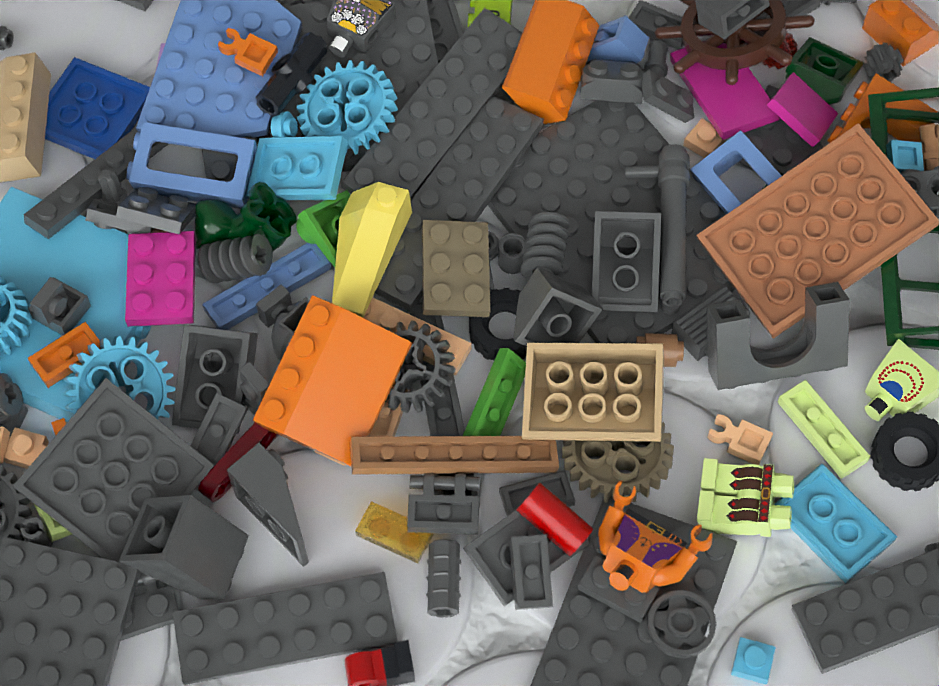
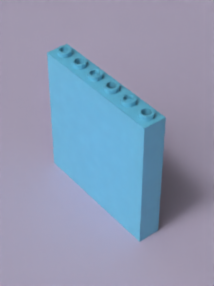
(82, 258)

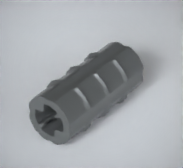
(443, 578)

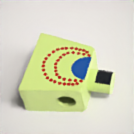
(901, 383)

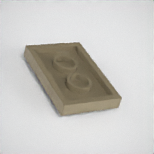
(455, 268)

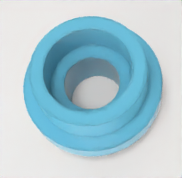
(284, 125)

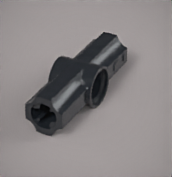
(291, 74)

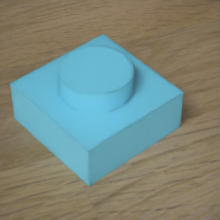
(905, 155)
(753, 660)

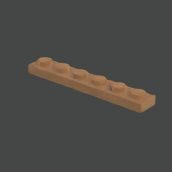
(452, 455)

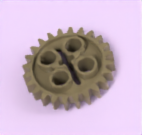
(646, 464)

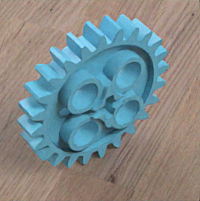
(373, 106)
(148, 381)

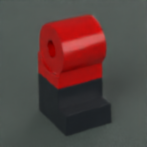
(381, 667)

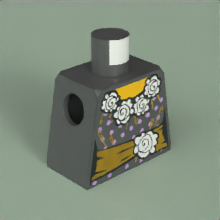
(358, 24)

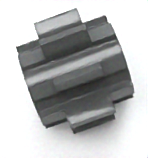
(883, 61)

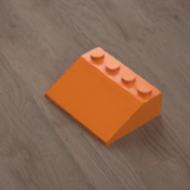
(332, 380)

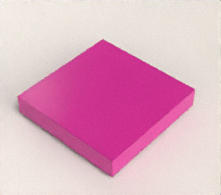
(802, 109)

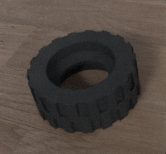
(480, 335)
(890, 467)

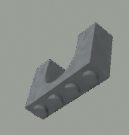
(816, 348)

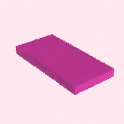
(725, 105)

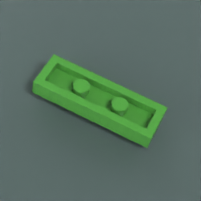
(497, 395)

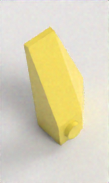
(367, 241)

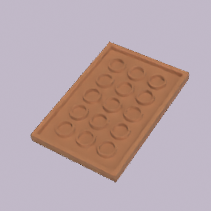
(817, 227)

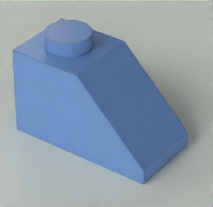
(619, 42)

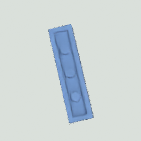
(291, 271)

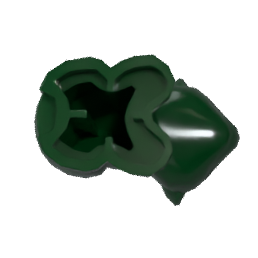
(260, 215)

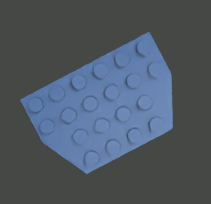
(205, 88)

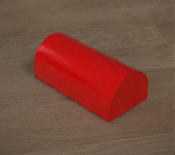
(555, 519)

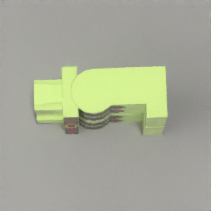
(742, 499)

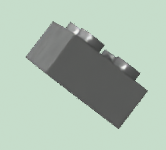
(75, 309)

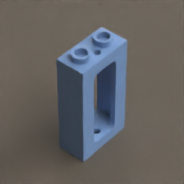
(722, 159)
(192, 187)

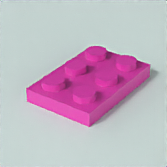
(160, 279)

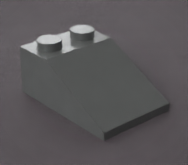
(626, 261)
(210, 366)
(263, 490)

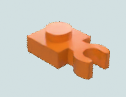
(250, 53)

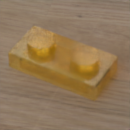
(390, 532)

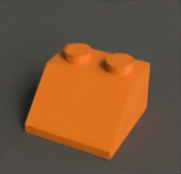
(902, 26)

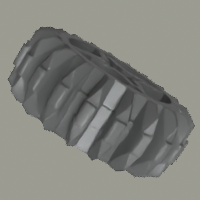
(435, 378)

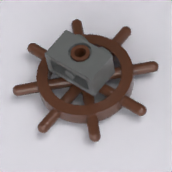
(733, 24)

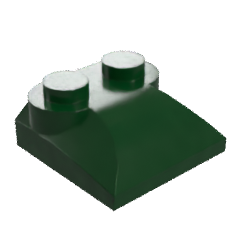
(824, 69)

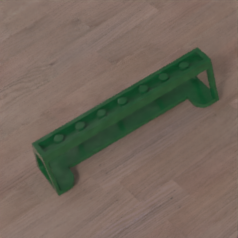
(891, 283)

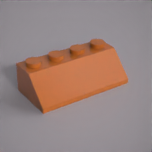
(551, 58)

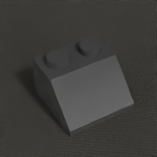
(553, 310)

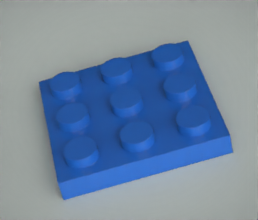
(92, 108)

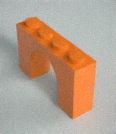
(859, 112)

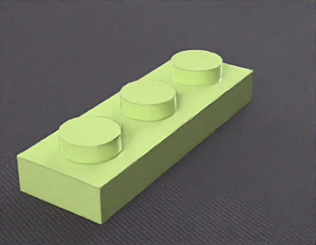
(823, 429)

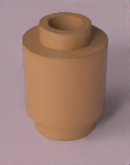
(672, 347)

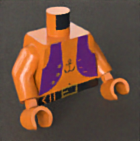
(641, 551)

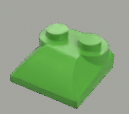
(321, 224)

